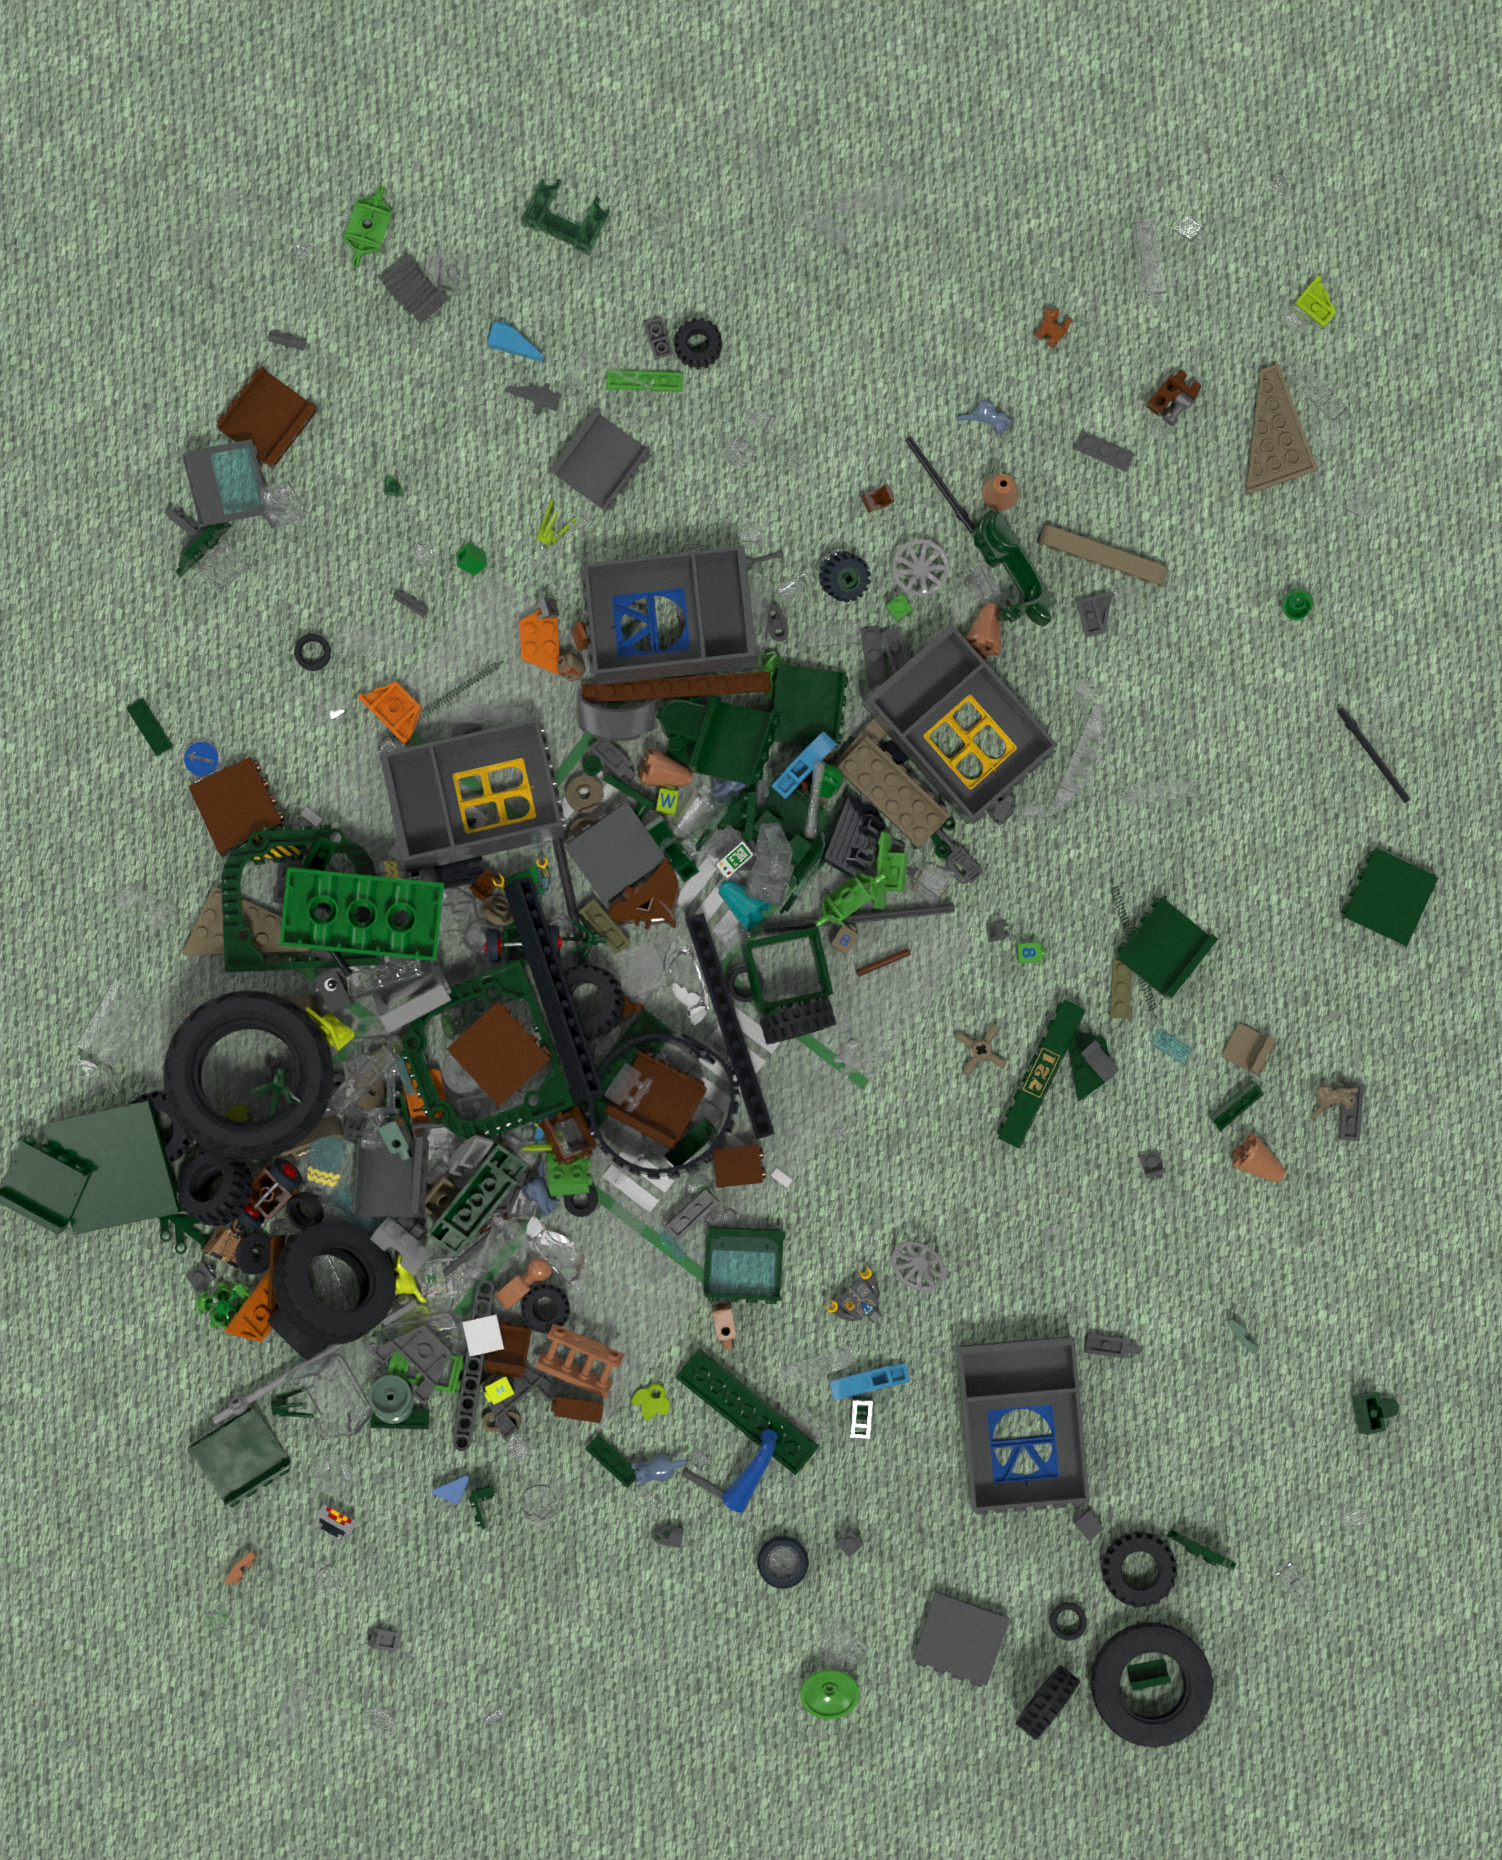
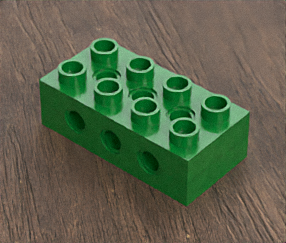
(349, 891)

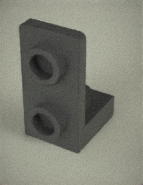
(1099, 1061)

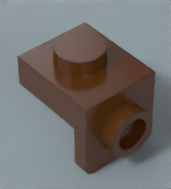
(878, 498)
(484, 884)

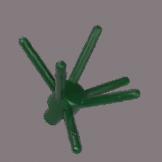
(591, 938)
(278, 1084)

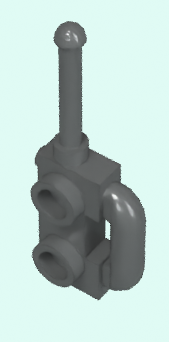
(959, 856)

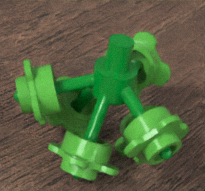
(224, 1293)

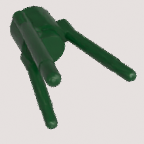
(280, 1406)

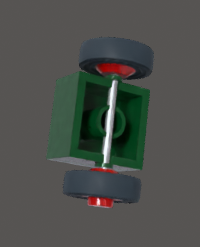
(512, 944)

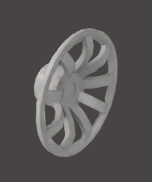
(920, 567)
(921, 1262)

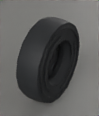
(584, 1211)

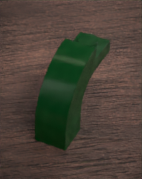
(672, 849)

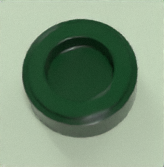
(592, 766)

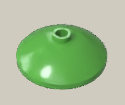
(832, 1701)

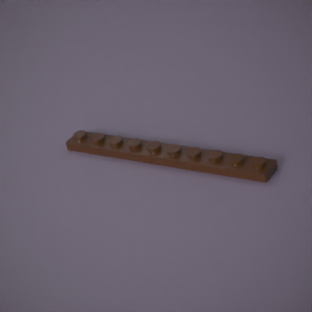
(678, 687)

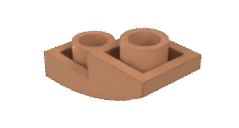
(237, 1571)

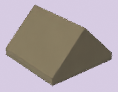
(440, 1197)

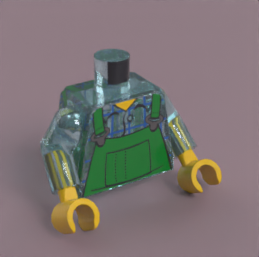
(539, 874)

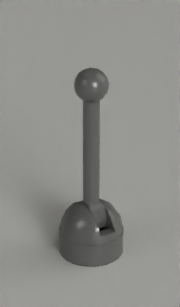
(779, 554)

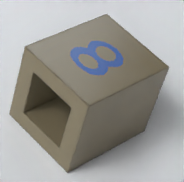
(845, 939)

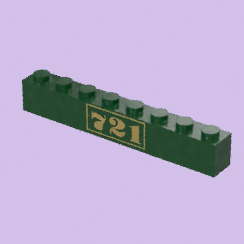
(1041, 1074)

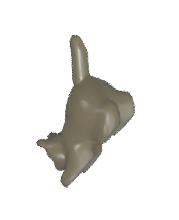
(1330, 1096)

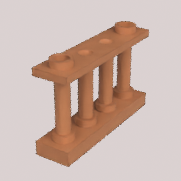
(572, 1373)

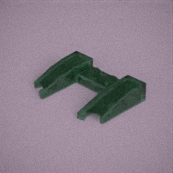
(581, 237)

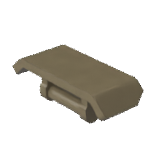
(327, 1127)

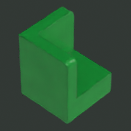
(471, 559)

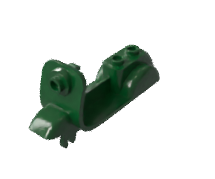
(999, 547)

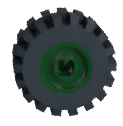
(844, 576)

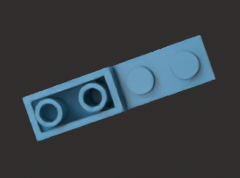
(803, 765)
(869, 1381)

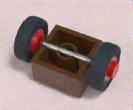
(271, 1192)

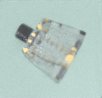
(930, 881)

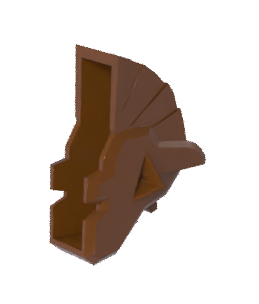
(657, 894)

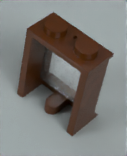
(568, 1136)

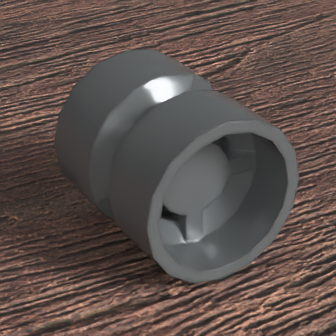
(411, 1227)

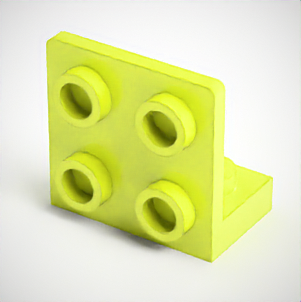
(334, 1030)

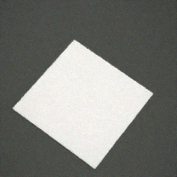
(483, 1335)

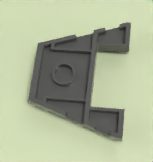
(424, 1352)
(521, 1388)

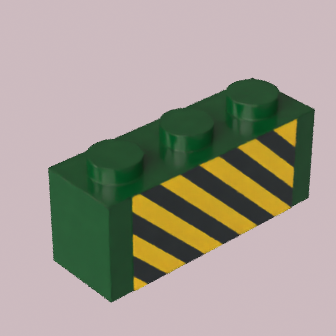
(278, 853)

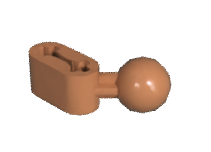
(538, 1270)

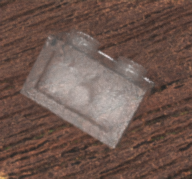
(444, 1142)

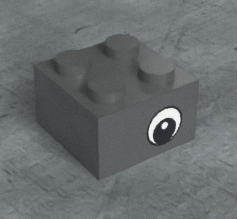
(333, 991)

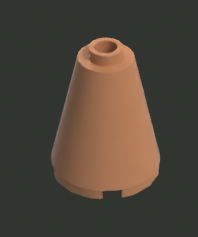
(1000, 492)

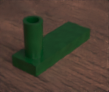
(644, 802)

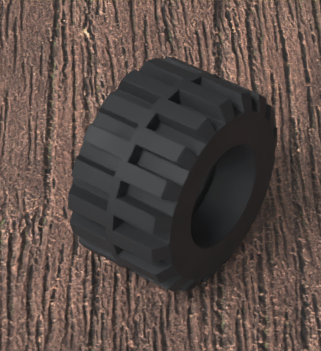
(698, 359)
(533, 1296)

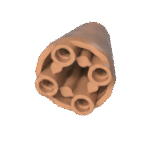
(986, 632)
(663, 770)
(1257, 1160)

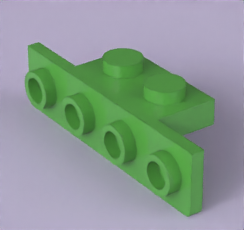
(894, 868)

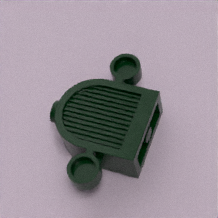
(681, 722)

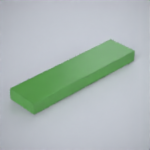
(664, 381)

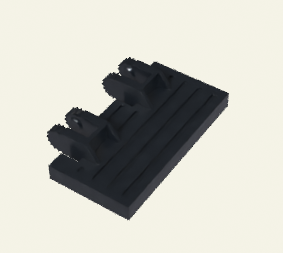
(848, 837)
(456, 873)

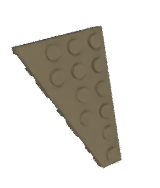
(1278, 440)
(208, 931)

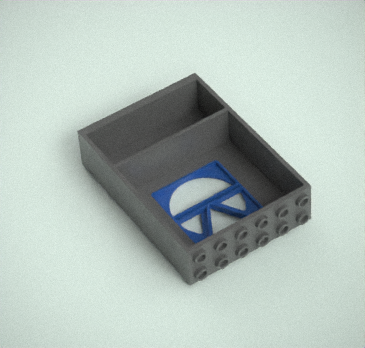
(708, 588)
(1022, 1376)

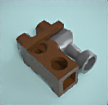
(1174, 391)

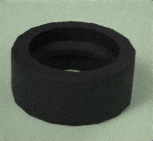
(298, 650)
(730, 984)
(313, 1206)
(1082, 1624)

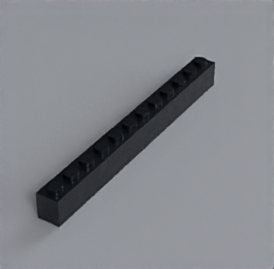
(553, 990)
(730, 1026)

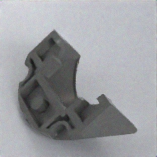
(617, 723)

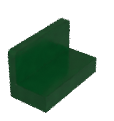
(1148, 1674)

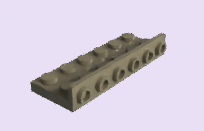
(893, 791)

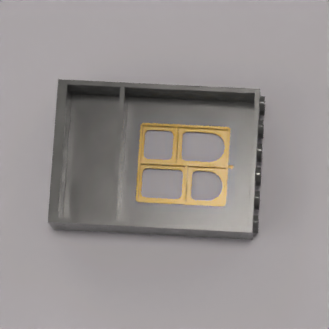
(928, 694)
(430, 806)

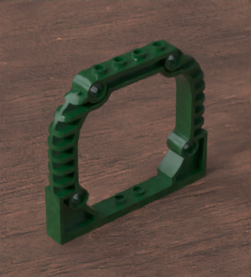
(242, 955)
(554, 1092)

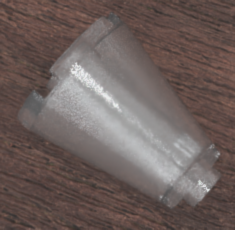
(694, 813)

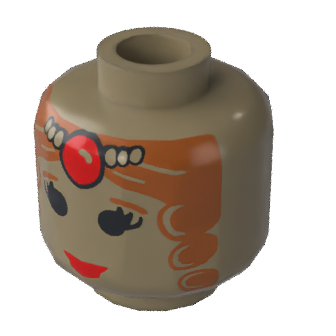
(570, 667)

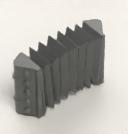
(412, 289)

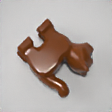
(1052, 330)

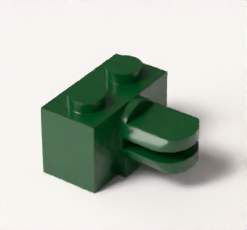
(1372, 1411)

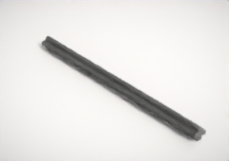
(568, 894)
(915, 911)

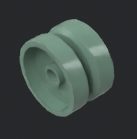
(390, 1388)

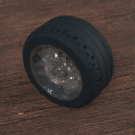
(782, 1575)

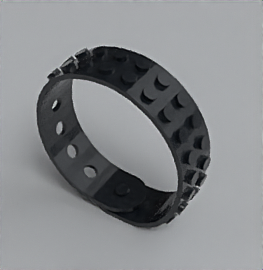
(697, 1050)

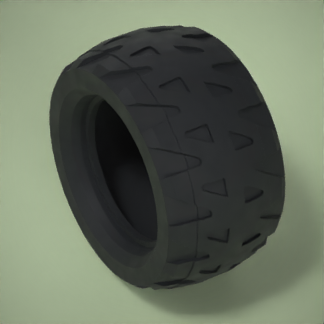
(241, 1012)

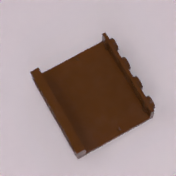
(268, 415)
(235, 804)
(499, 1053)
(667, 1105)

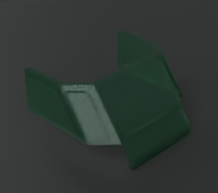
(795, 812)

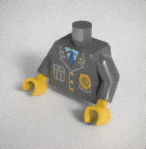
(858, 1299)

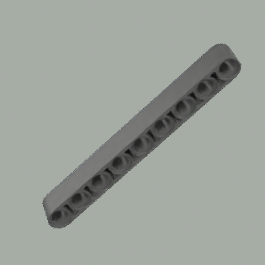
(469, 1373)

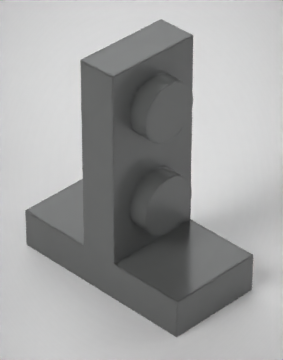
(190, 528)

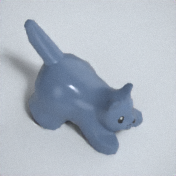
(986, 413)
(725, 790)
(537, 1191)
(659, 1468)

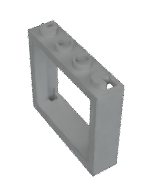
(416, 1006)

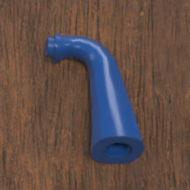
(741, 1490)

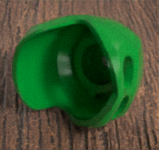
(1296, 609)
(832, 780)

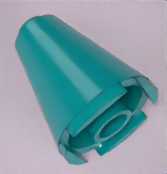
(744, 908)

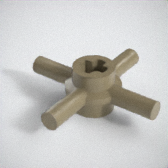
(978, 1043)

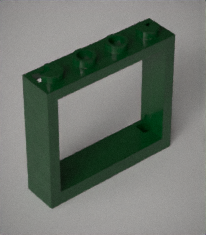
(819, 959)

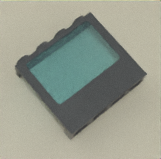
(225, 482)

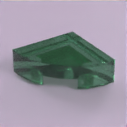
(392, 487)

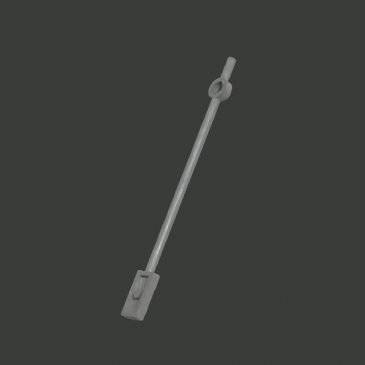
(241, 1404)

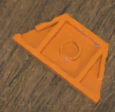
(540, 641)
(394, 709)
(415, 1104)
(253, 1315)

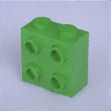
(568, 1178)

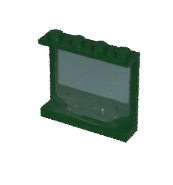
(743, 1264)

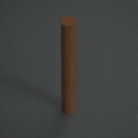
(883, 962)

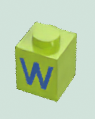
(667, 801)

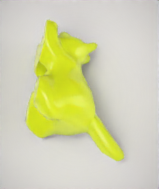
(405, 1281)

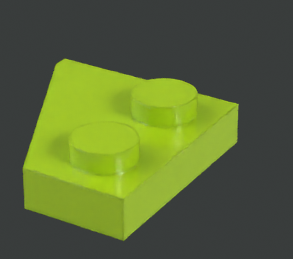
(1316, 303)

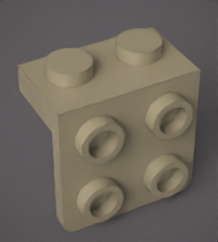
(1248, 1049)

